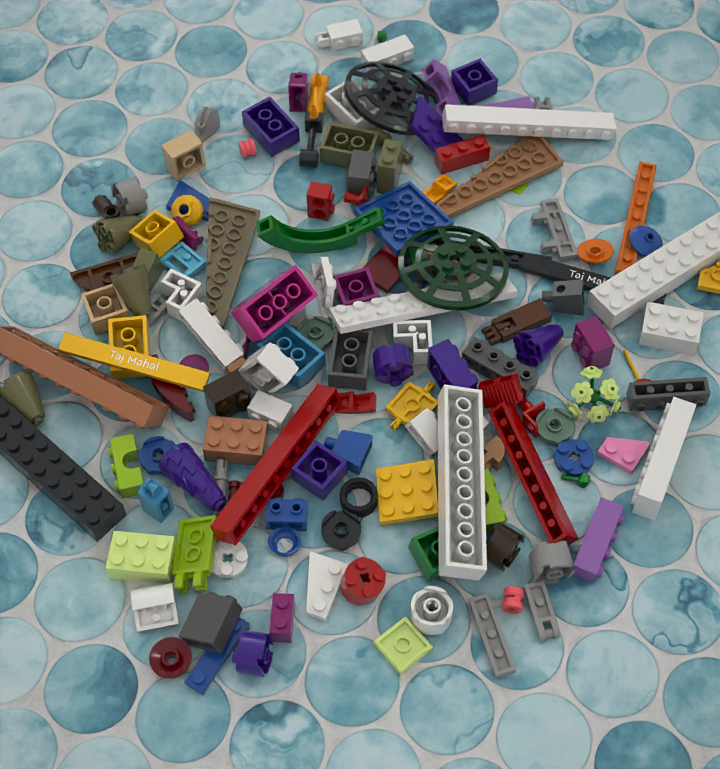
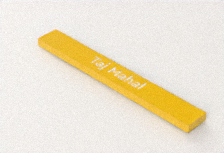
(134, 362)

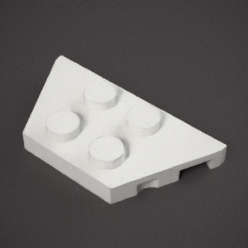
(324, 284)

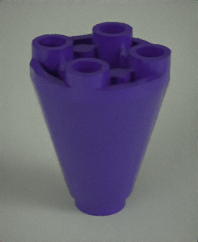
(537, 343)

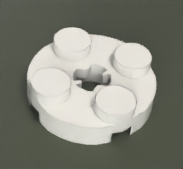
(229, 569)

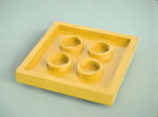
(407, 492)

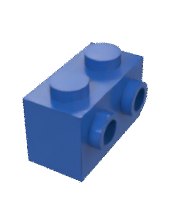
(286, 513)

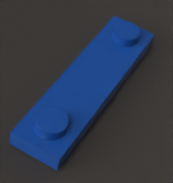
(212, 662)

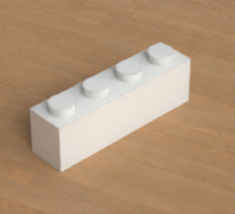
(210, 333)

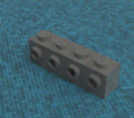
(494, 364)
(658, 393)

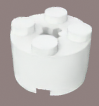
(431, 599)

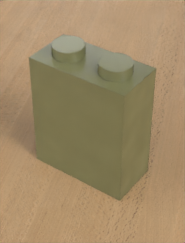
(389, 166)

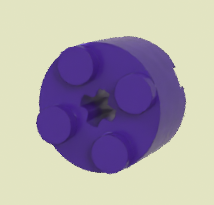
(392, 364)
(253, 653)

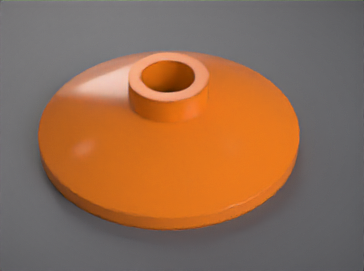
(595, 250)

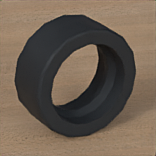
(361, 483)

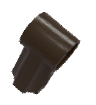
(105, 207)

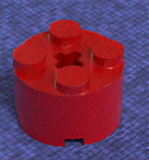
(367, 571)

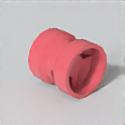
(513, 597)

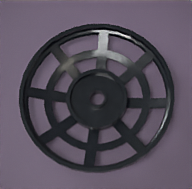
(385, 91)

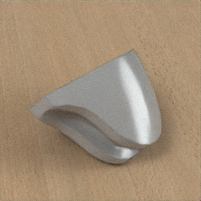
(206, 123)

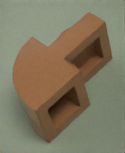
(494, 454)

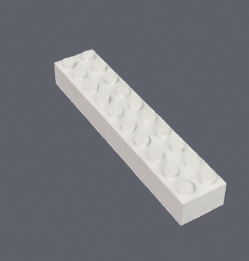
(657, 273)
(461, 484)

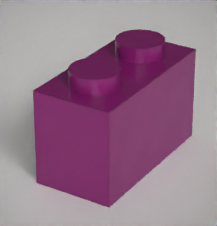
(282, 617)

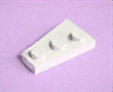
(323, 584)

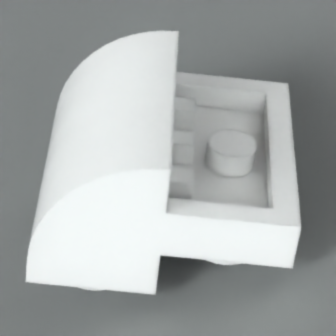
(154, 607)

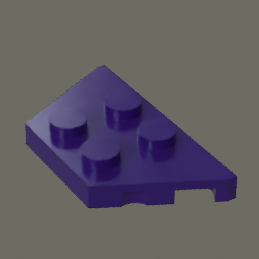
(429, 126)

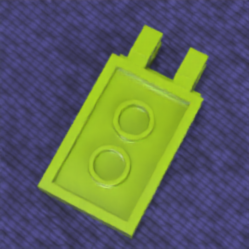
(194, 553)

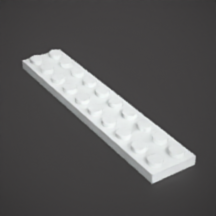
(406, 306)

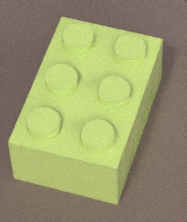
(141, 557)

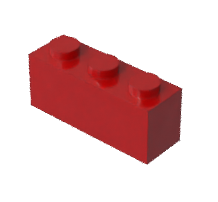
(462, 154)

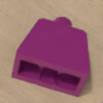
(298, 85)

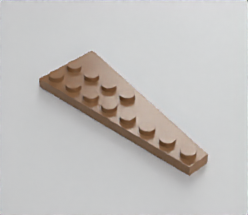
(515, 167)

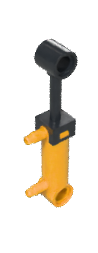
(314, 118)

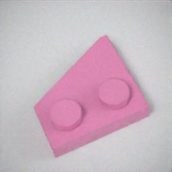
(623, 452)

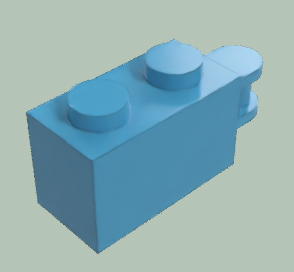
(155, 500)

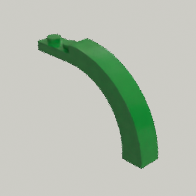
(318, 240)

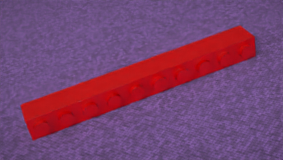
(275, 465)

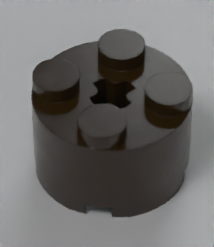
(503, 546)

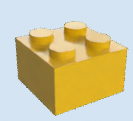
(156, 233)

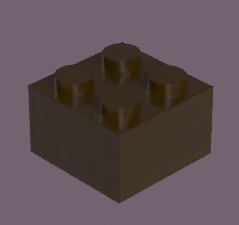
(227, 395)

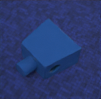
(352, 447)

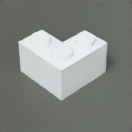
(180, 291)
(416, 336)

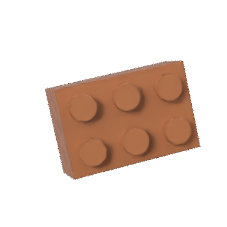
(235, 440)

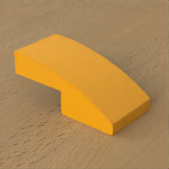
(440, 188)

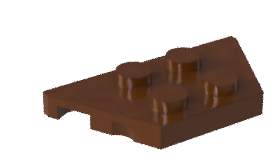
(98, 275)

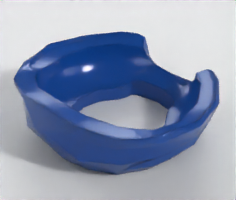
(284, 532)

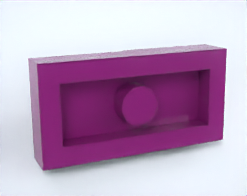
(190, 237)

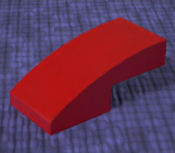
(357, 404)

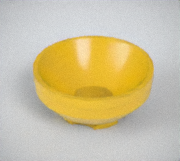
(195, 209)

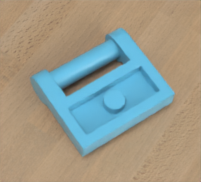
(185, 257)

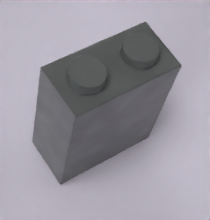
(211, 621)

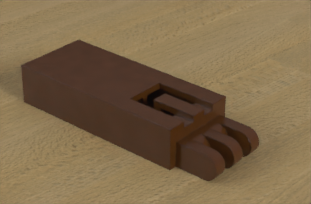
(525, 317)

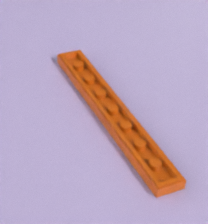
(636, 213)

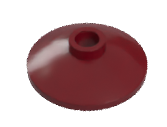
(170, 648)

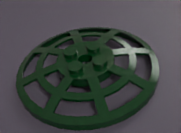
(453, 271)

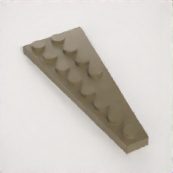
(229, 240)

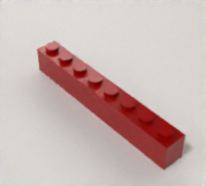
(532, 474)

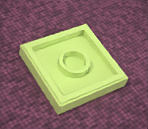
(403, 645)

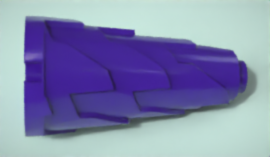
(189, 473)

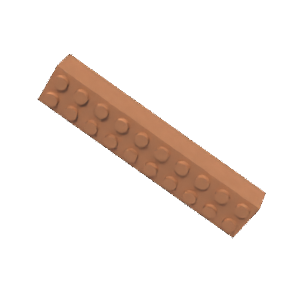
(81, 378)

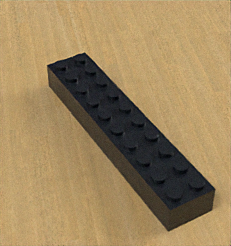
(57, 474)

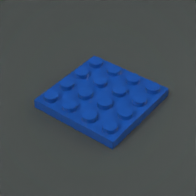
(405, 214)

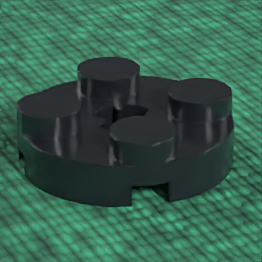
(341, 540)

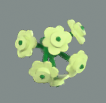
(586, 393)

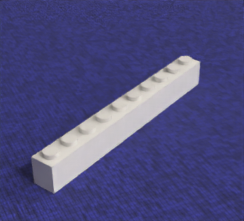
(528, 122)

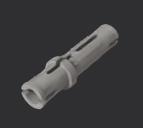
(221, 477)

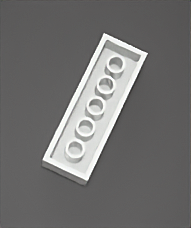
(662, 458)

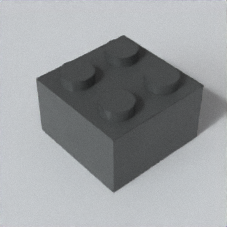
(362, 172)

